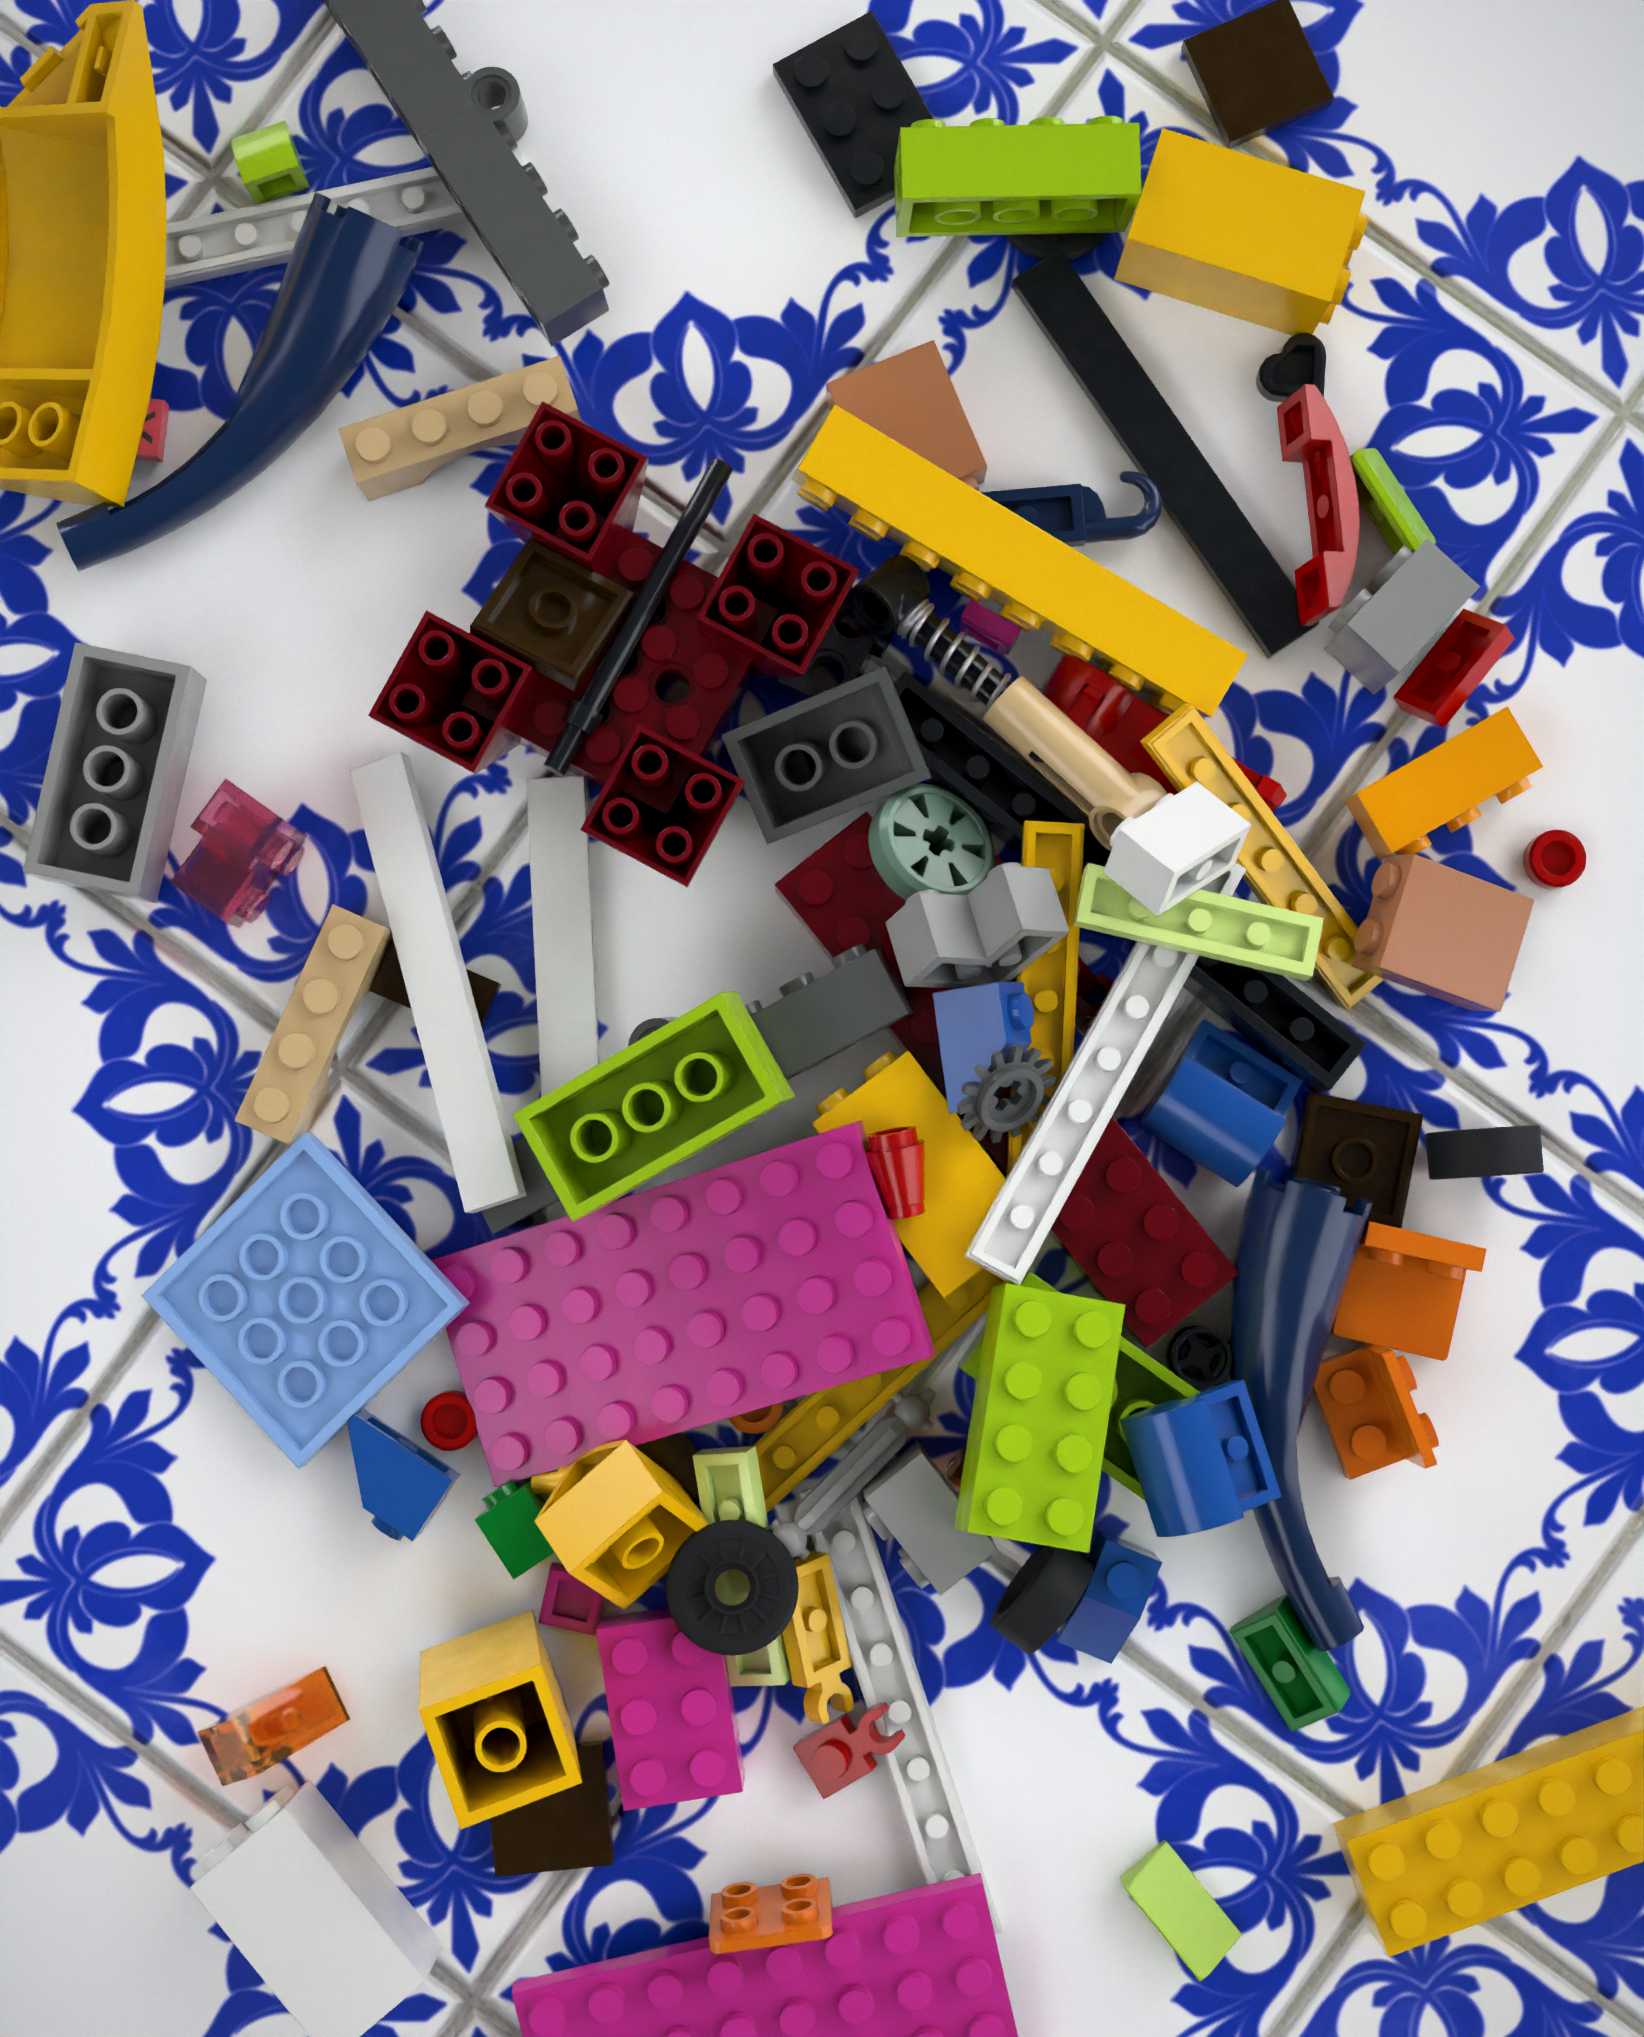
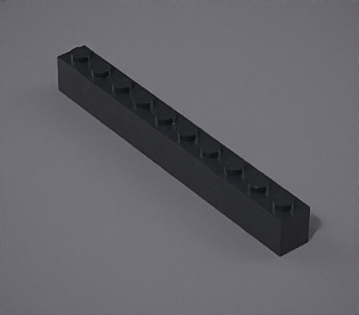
(1006, 794)

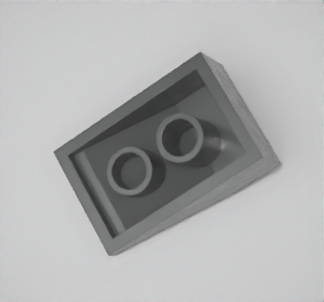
(826, 755)

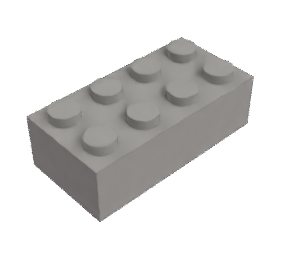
(115, 773)

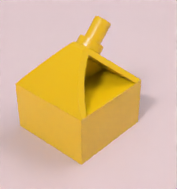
(615, 1519)

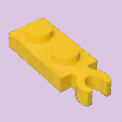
(817, 1640)

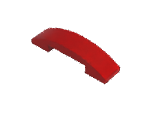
(1314, 438)

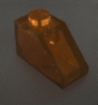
(273, 1727)

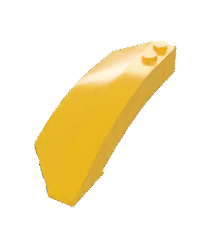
(81, 262)

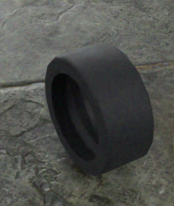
(1484, 1152)
(1041, 1596)

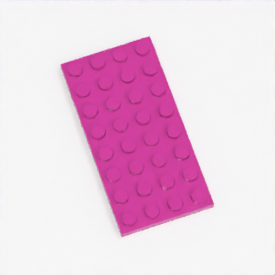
(684, 1305)
(890, 1969)

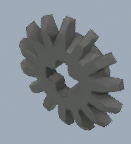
(1008, 1114)

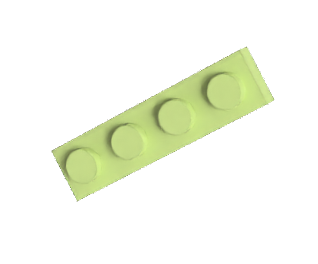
(1204, 926)
(733, 1490)

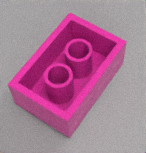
(668, 1712)

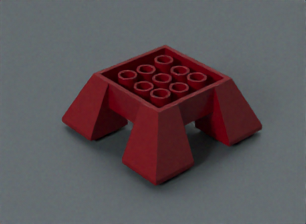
(650, 755)

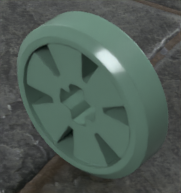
(947, 820)

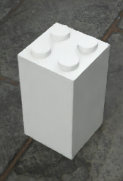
(316, 1915)

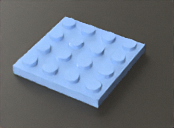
(305, 1299)

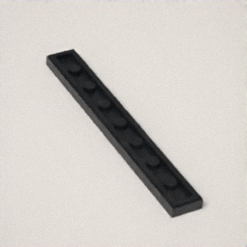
(1162, 451)

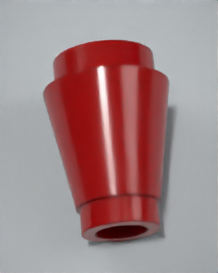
(898, 1168)

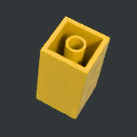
(1242, 235)
(957, 1170)
(497, 1719)

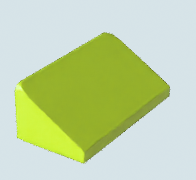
(1387, 502)
(1181, 1909)

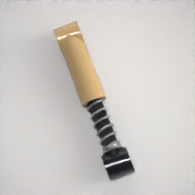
(897, 602)

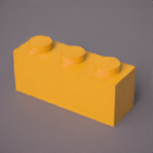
(1445, 786)

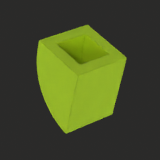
(269, 163)

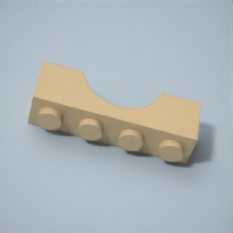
(413, 441)
(300, 1053)

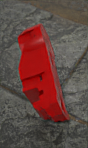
(1121, 720)

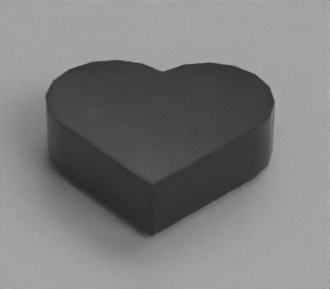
(1297, 364)

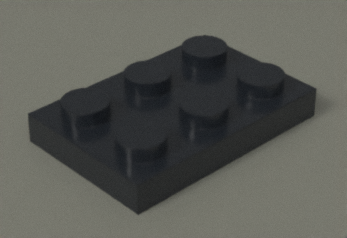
(852, 105)

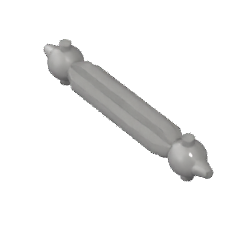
(854, 1471)

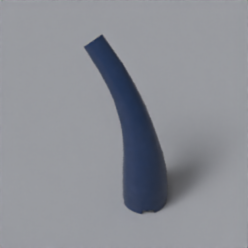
(318, 331)
(1292, 1274)

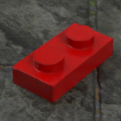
(1453, 668)

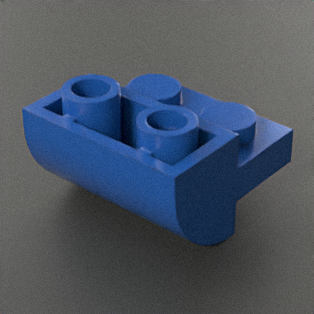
(1221, 1104)
(1200, 1460)

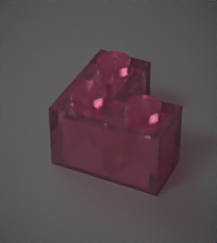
(238, 855)

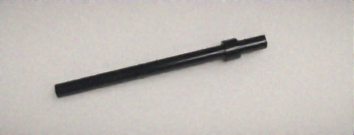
(583, 716)

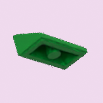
(1293, 1672)

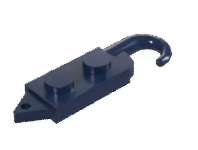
(1077, 513)

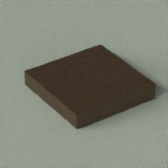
(1257, 73)
(552, 614)
(1359, 1149)
(560, 1829)

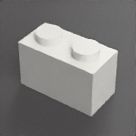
(1175, 847)

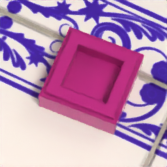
(989, 628)
(570, 1603)

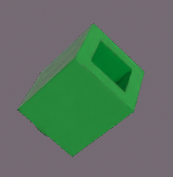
(511, 1527)

